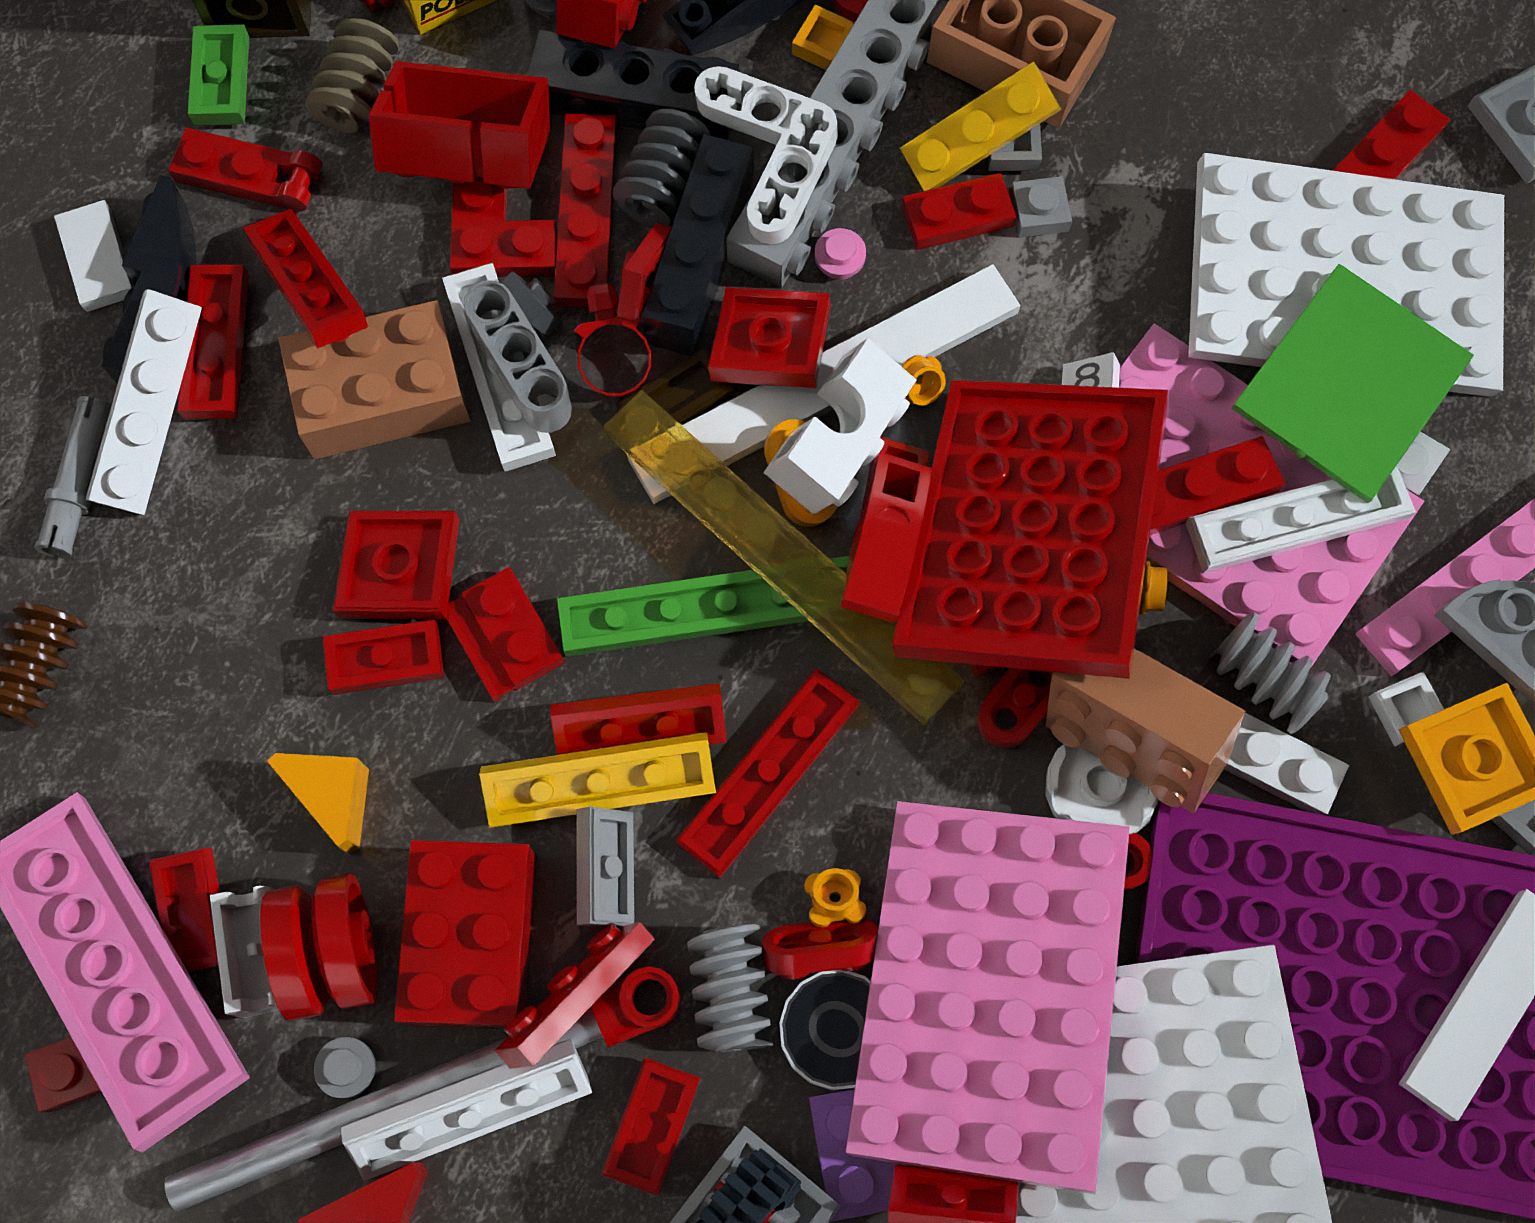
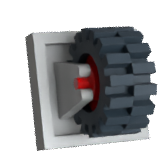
(756, 1187)

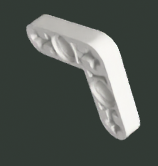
(784, 131)

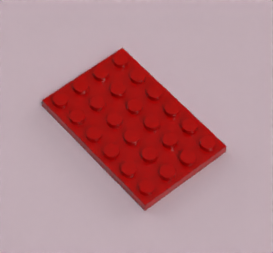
(1035, 528)

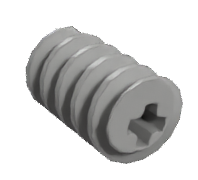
(1273, 672)
(728, 989)

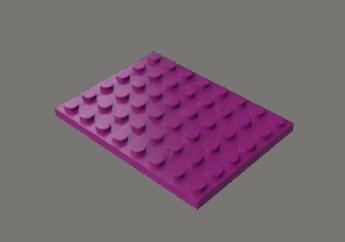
(1369, 954)

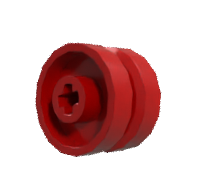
(319, 947)

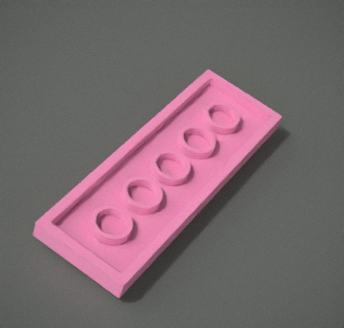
(113, 974)

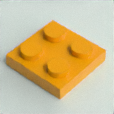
(1475, 758)

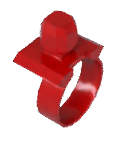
(604, 302)

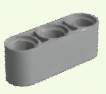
(511, 334)

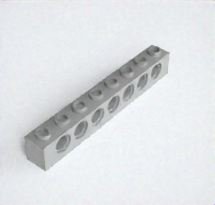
(858, 125)

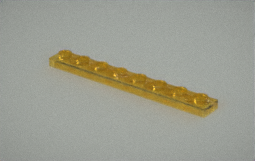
(775, 552)

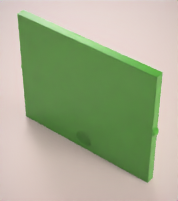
(1353, 383)

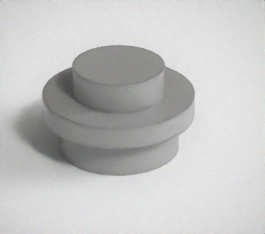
(344, 1067)

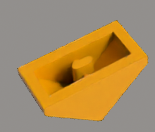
(330, 790)

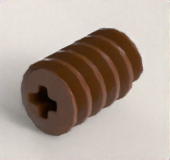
(31, 656)

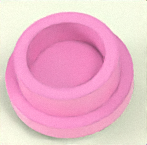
(840, 253)

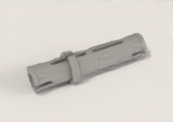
(67, 497)

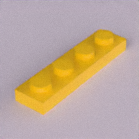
(597, 778)

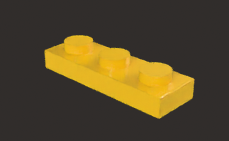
(980, 128)

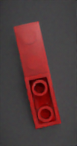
(887, 531)

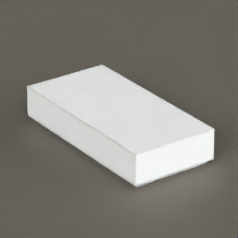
(94, 255)

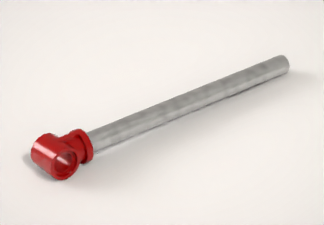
(610, 1018)

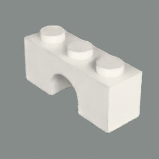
(868, 396)

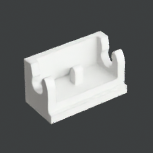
(240, 953)

